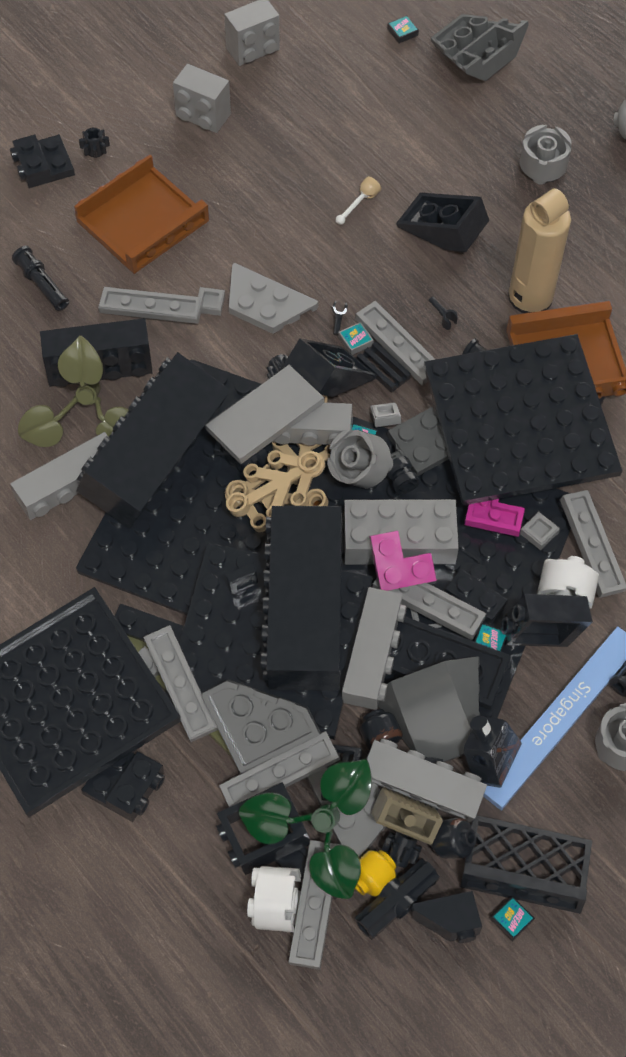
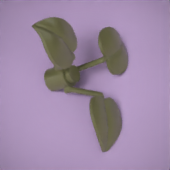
(76, 364)

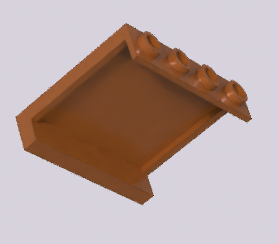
(140, 215)
(595, 335)

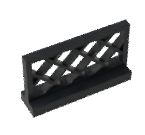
(528, 886)

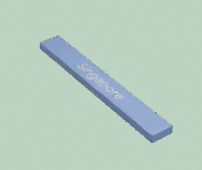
(561, 716)

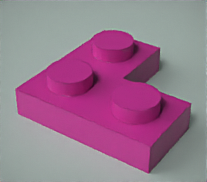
(495, 517)
(393, 569)

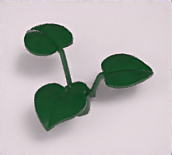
(347, 788)

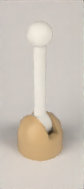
(369, 188)

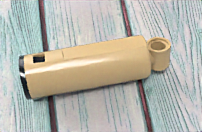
(540, 252)

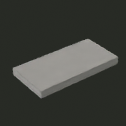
(265, 414)

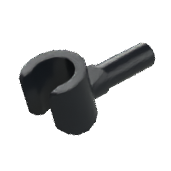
(446, 314)
(338, 317)

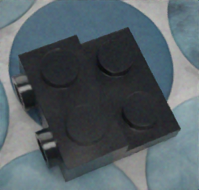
(41, 160)
(126, 785)

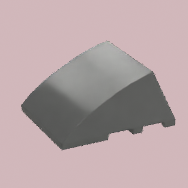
(479, 44)
(436, 707)

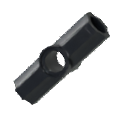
(397, 898)

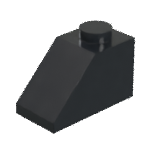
(450, 917)

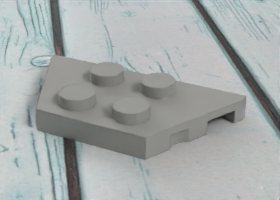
(265, 301)
(355, 830)

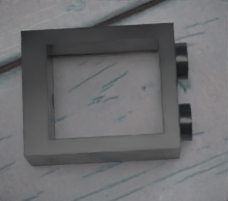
(546, 620)
(269, 853)

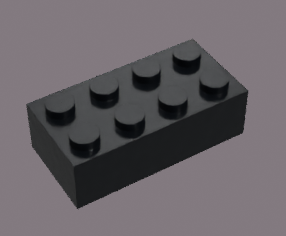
(120, 345)

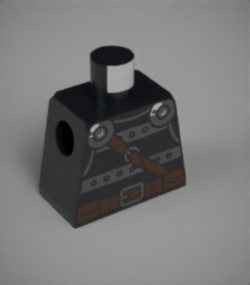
(491, 749)

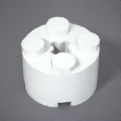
(568, 578)
(275, 898)

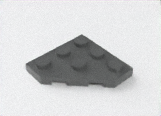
(257, 723)

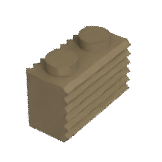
(406, 816)

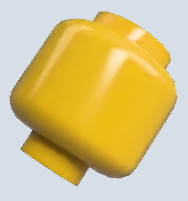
(376, 872)

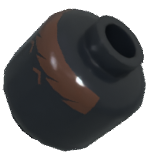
(379, 726)
(454, 839)

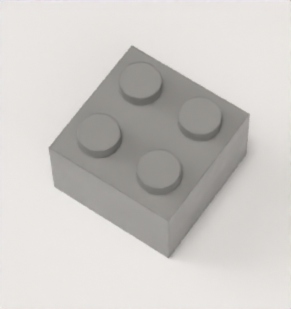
(252, 31)
(202, 98)

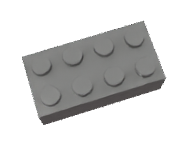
(421, 525)

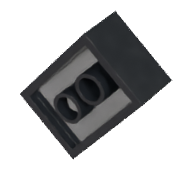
(445, 220)
(328, 367)

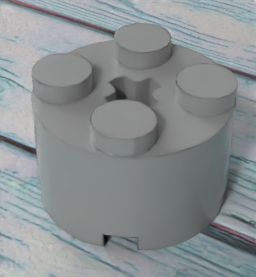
(545, 153)
(359, 458)
(611, 738)

